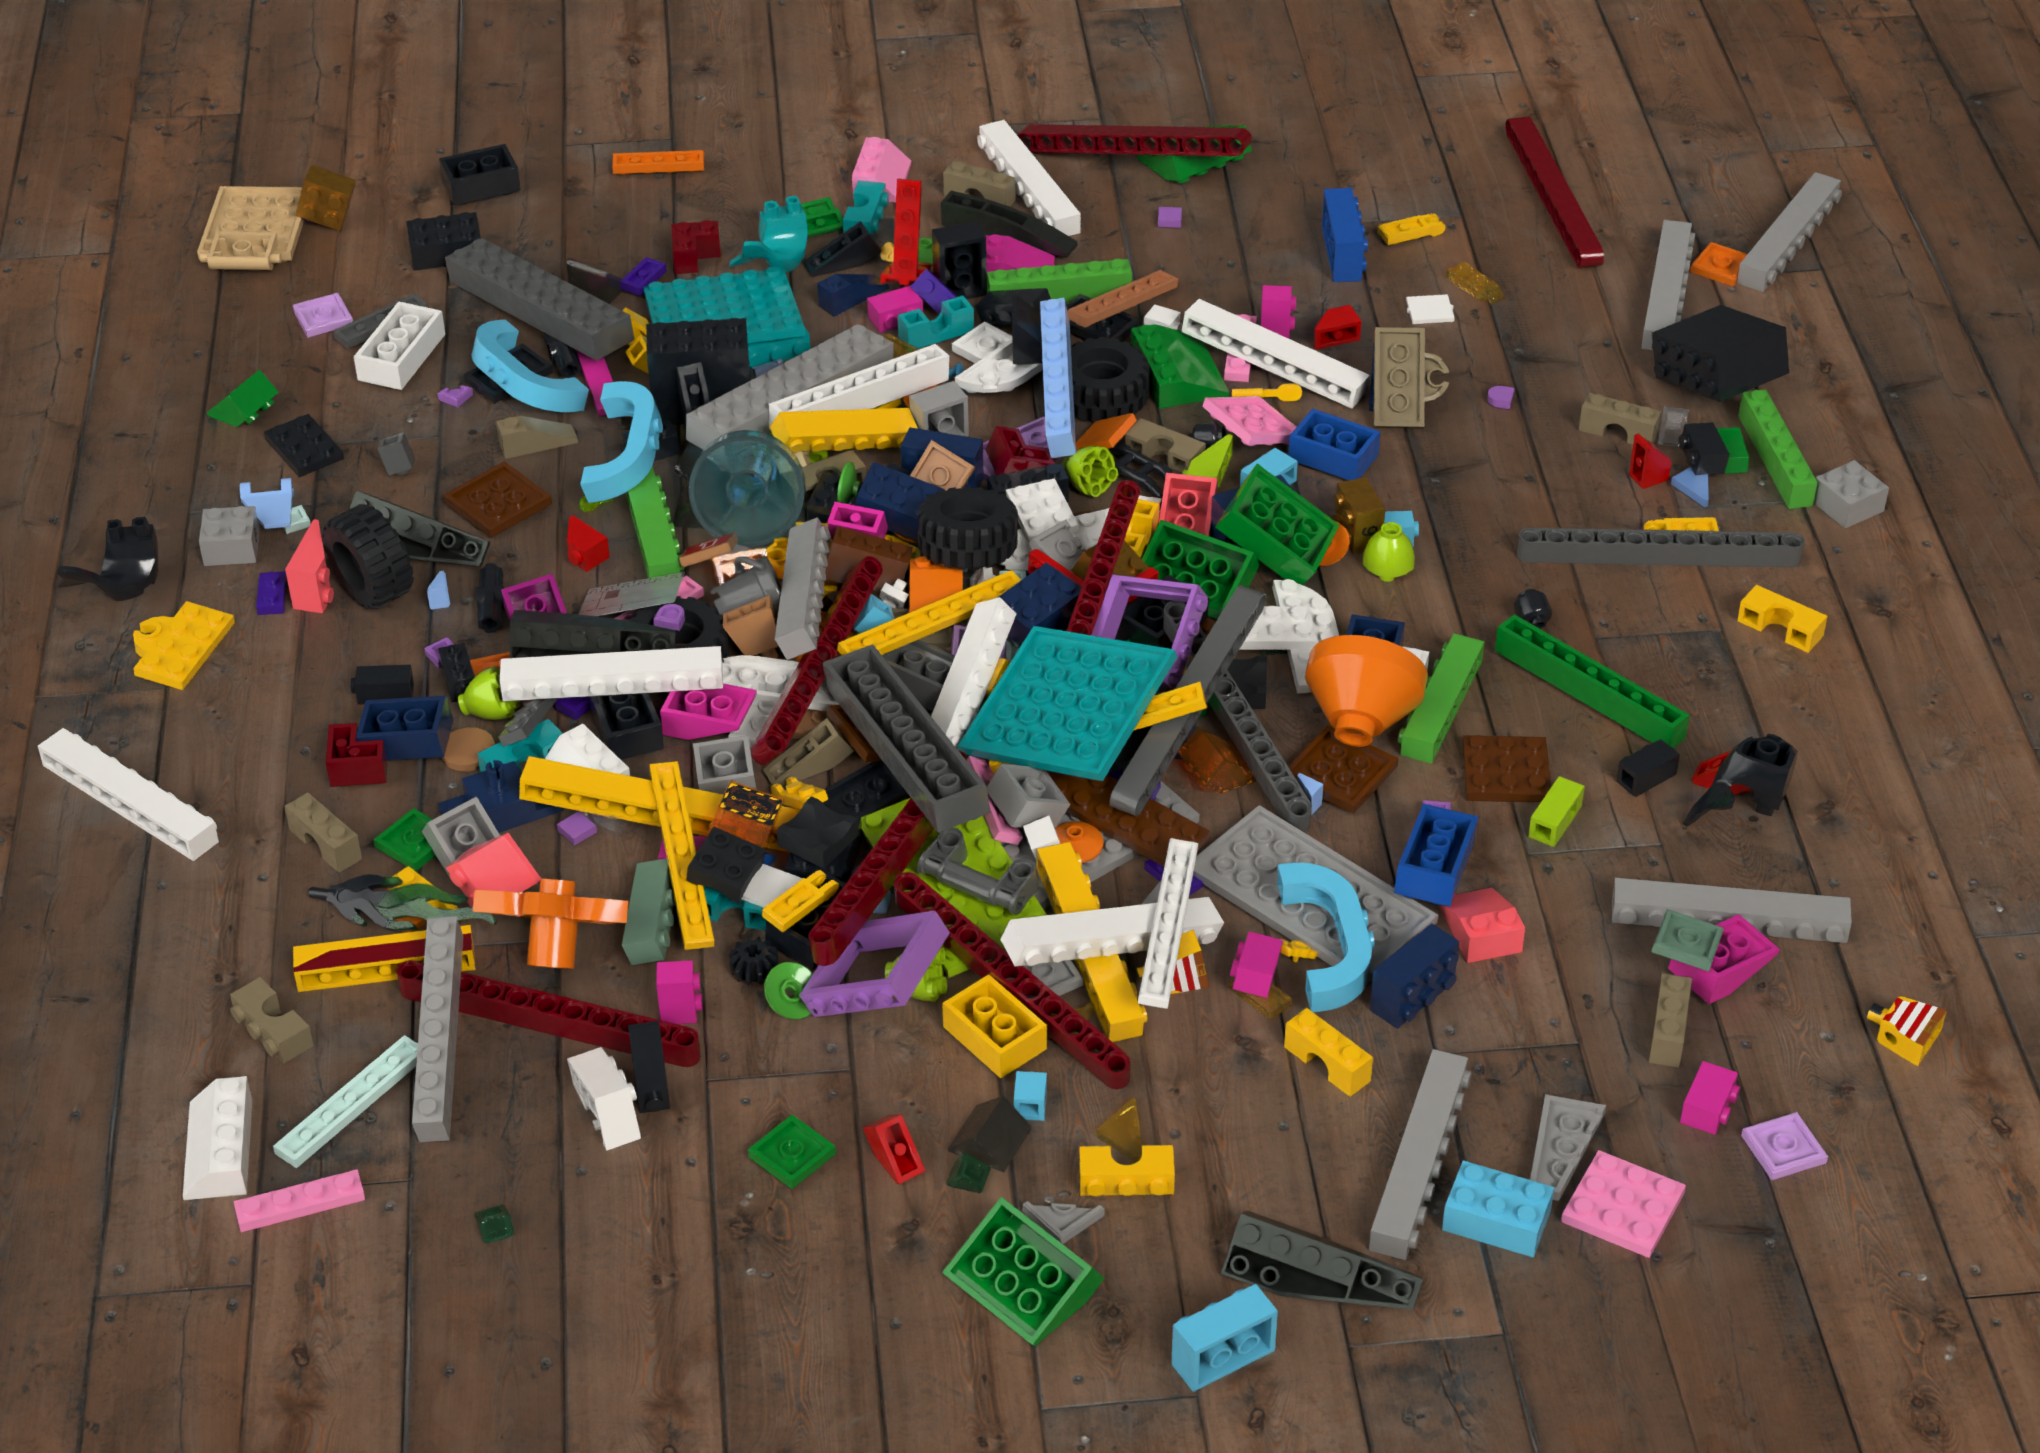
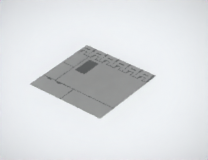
(631, 595)

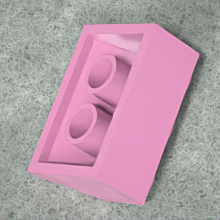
(881, 163)

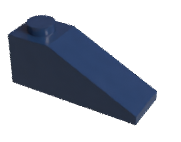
(847, 290)

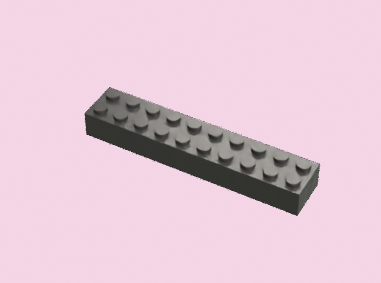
(540, 299)
(906, 738)

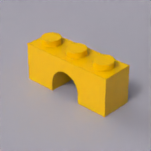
(638, 347)
(1142, 526)
(1765, 607)
(1346, 1062)
(1149, 1176)

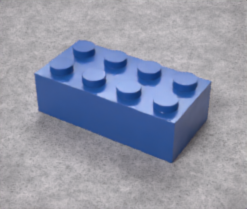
(1344, 235)
(1436, 855)

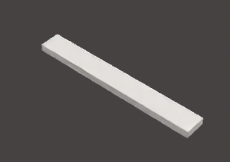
(1168, 924)

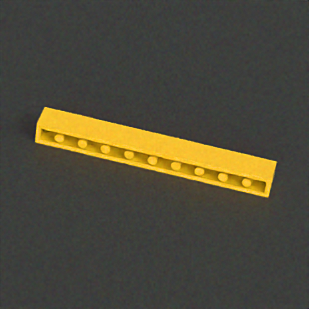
(618, 795)

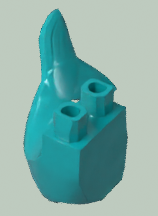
(781, 236)

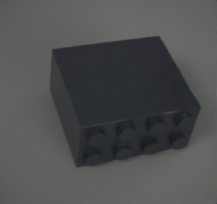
(714, 343)
(1720, 353)

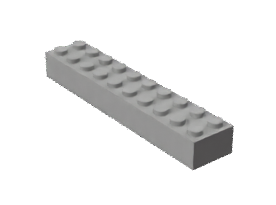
(749, 404)

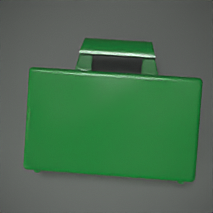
(1736, 447)

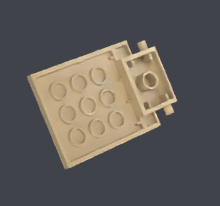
(251, 228)

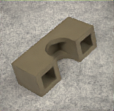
(992, 185)
(1601, 411)
(1155, 440)
(830, 465)
(312, 821)
(1670, 1020)
(282, 1035)

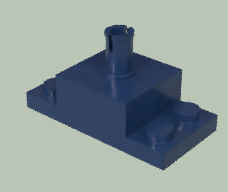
(499, 795)

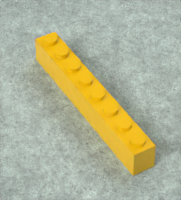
(1103, 976)

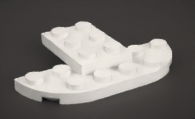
(993, 360)
(1042, 507)
(1293, 625)
(769, 678)

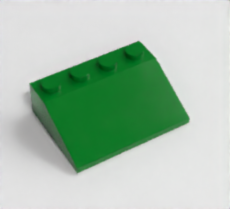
(1181, 167)
(1178, 366)
(1278, 526)
(1201, 561)
(1022, 1273)

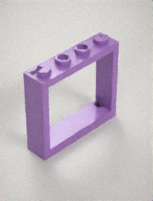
(1115, 603)
(922, 935)

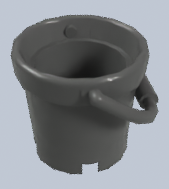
(748, 585)

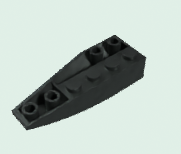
(1005, 221)
(427, 537)
(571, 634)
(1312, 1267)

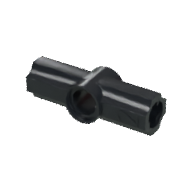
(562, 356)
(490, 598)

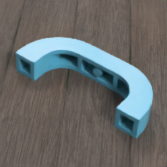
(492, 357)
(636, 461)
(1321, 886)

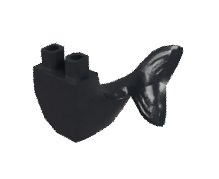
(128, 561)
(1759, 764)

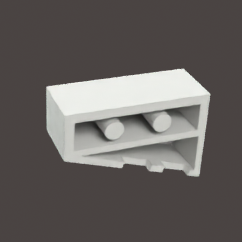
(607, 1095)

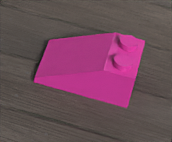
(1010, 254)
(705, 712)
(1737, 958)

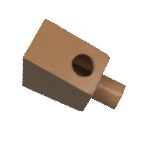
(753, 627)

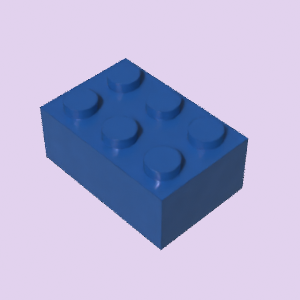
(1334, 445)

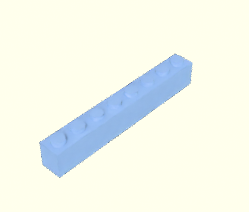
(1057, 378)

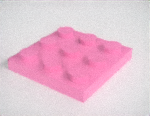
(1250, 419)
(1623, 1203)

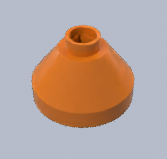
(1364, 685)

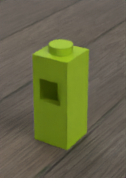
(1556, 811)

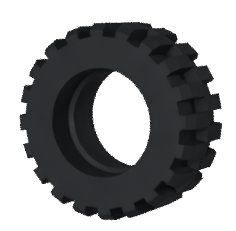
(1108, 379)
(967, 528)
(367, 556)
(701, 627)

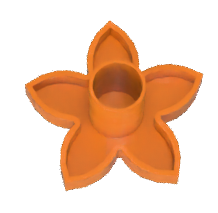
(553, 918)

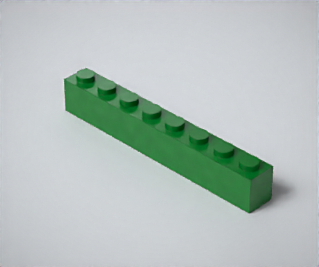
(1591, 682)

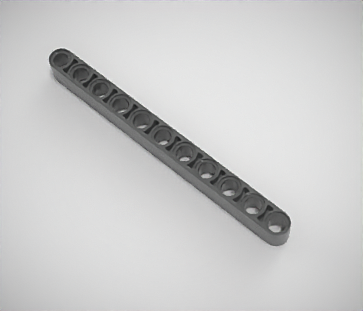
(1660, 547)
(1208, 668)
(1249, 736)

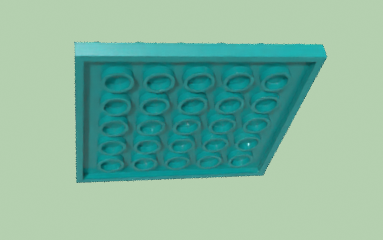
(758, 296)
(1067, 702)

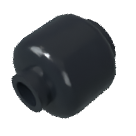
(1208, 433)
(1533, 607)

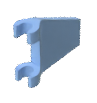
(272, 507)

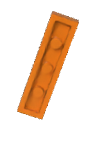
(658, 162)

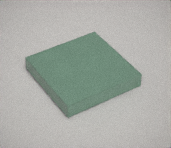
(1687, 940)

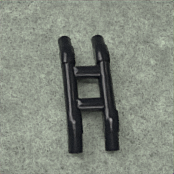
(1139, 476)

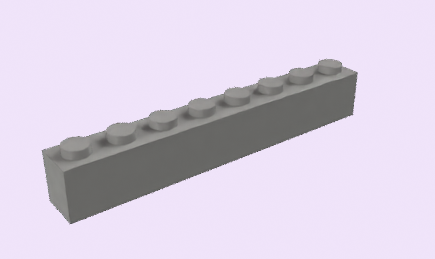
(1789, 232)
(1669, 278)
(802, 588)
(1768, 911)
(438, 1030)
(1419, 1155)

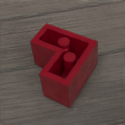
(694, 242)
(1011, 454)
(354, 761)

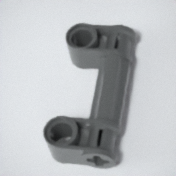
(945, 862)

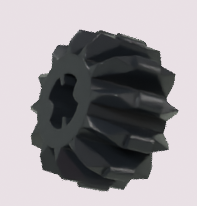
(752, 960)

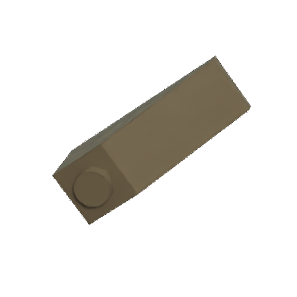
(530, 435)
(811, 755)

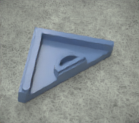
(1693, 486)

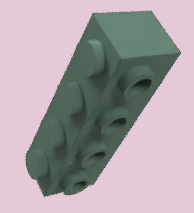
(649, 913)

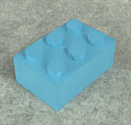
(1498, 1208)
(1224, 1337)

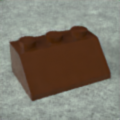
(852, 547)

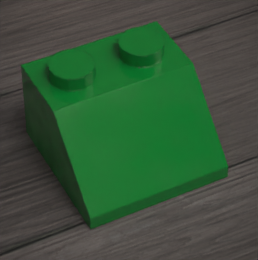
(245, 401)

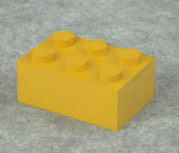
(994, 1026)

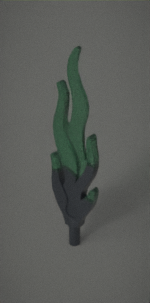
(386, 906)

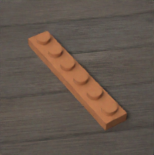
(1122, 298)

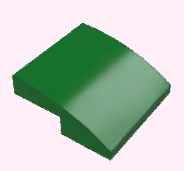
(822, 217)

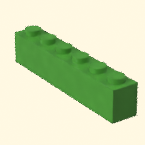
(1065, 280)
(1777, 449)
(652, 527)
(1442, 698)

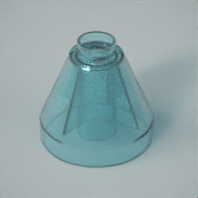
(733, 501)

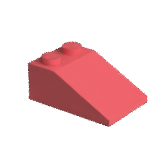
(1188, 501)
(309, 573)
(494, 867)
(1484, 925)

